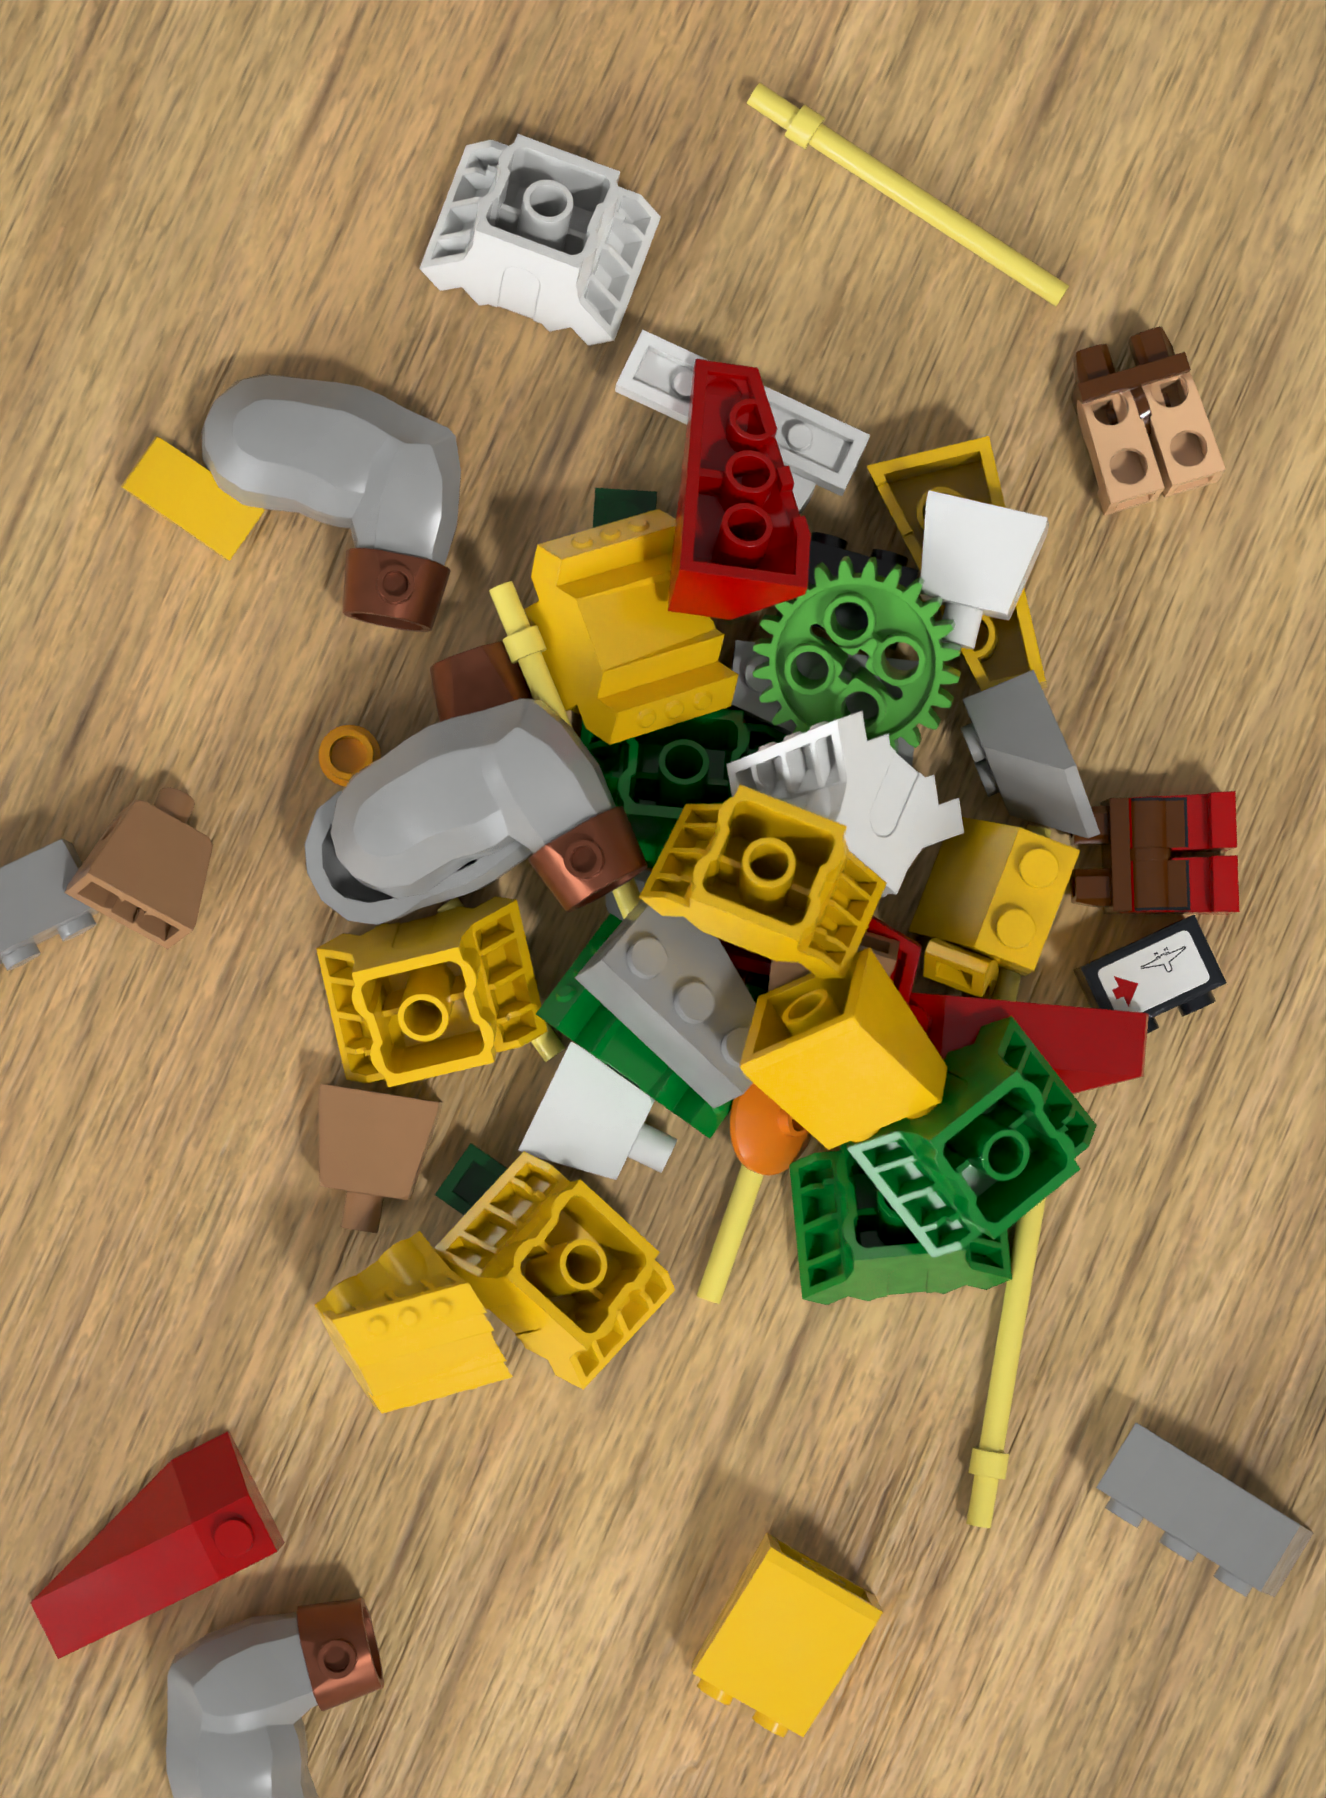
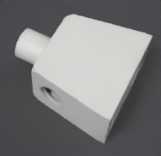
(977, 560)
(595, 1120)

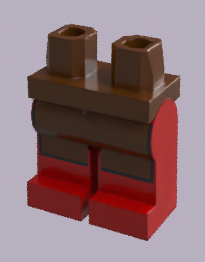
(1137, 858)

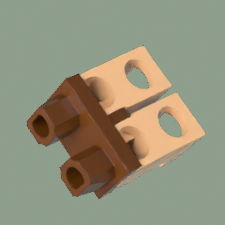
(1143, 423)

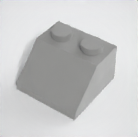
(1026, 756)

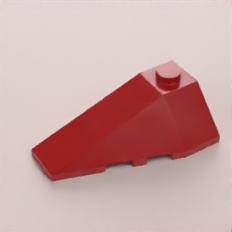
(736, 512)

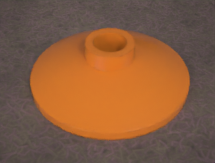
(764, 1133)

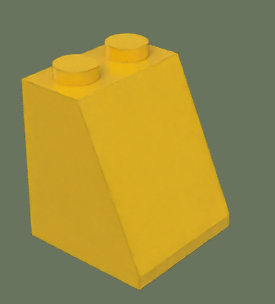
(995, 892)
(843, 1054)
(785, 1638)

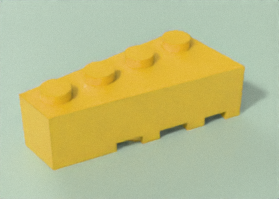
(968, 472)

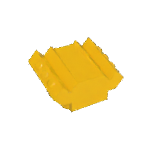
(611, 633)
(767, 881)
(432, 993)
(557, 1267)
(411, 1328)

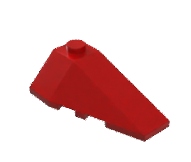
(1080, 1043)
(170, 1541)

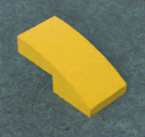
(190, 498)
(960, 968)

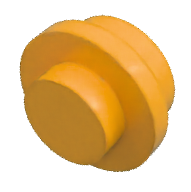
(346, 752)

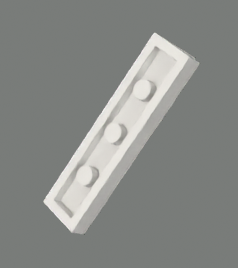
(808, 440)

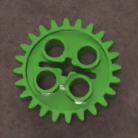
(893, 617)

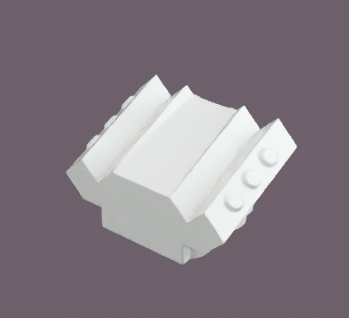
(542, 237)
(859, 784)

